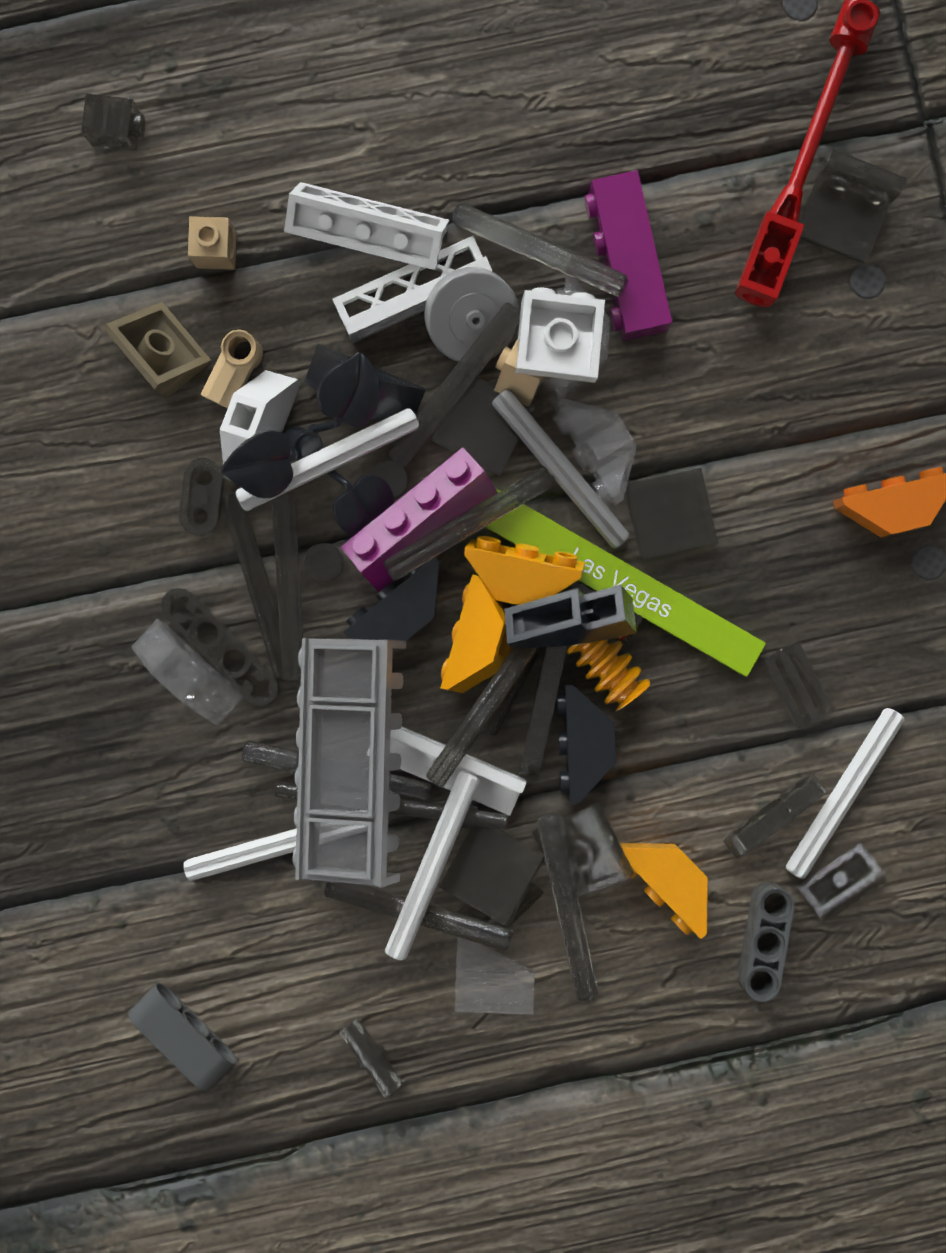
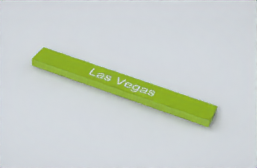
(650, 597)

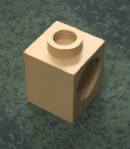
(212, 242)

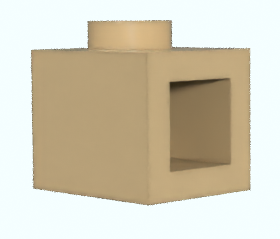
(521, 385)

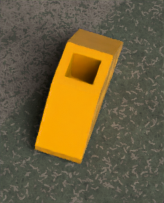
(521, 572)
(477, 639)
(673, 881)

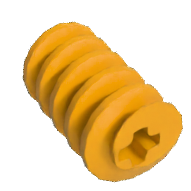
(611, 671)

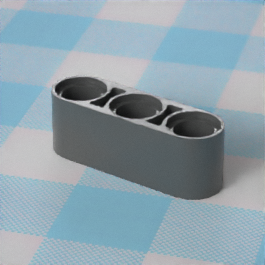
(770, 959)
(182, 1037)

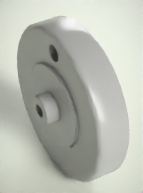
(463, 307)

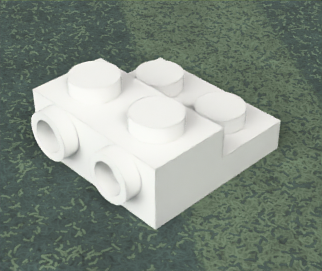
(560, 335)

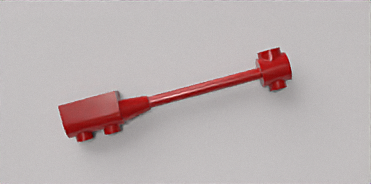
(780, 227)

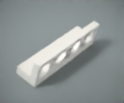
(365, 225)
(403, 306)
(496, 787)

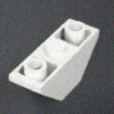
(256, 408)

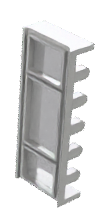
(346, 761)

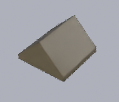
(159, 347)

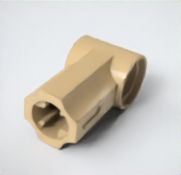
(230, 373)

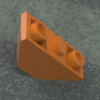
(897, 505)

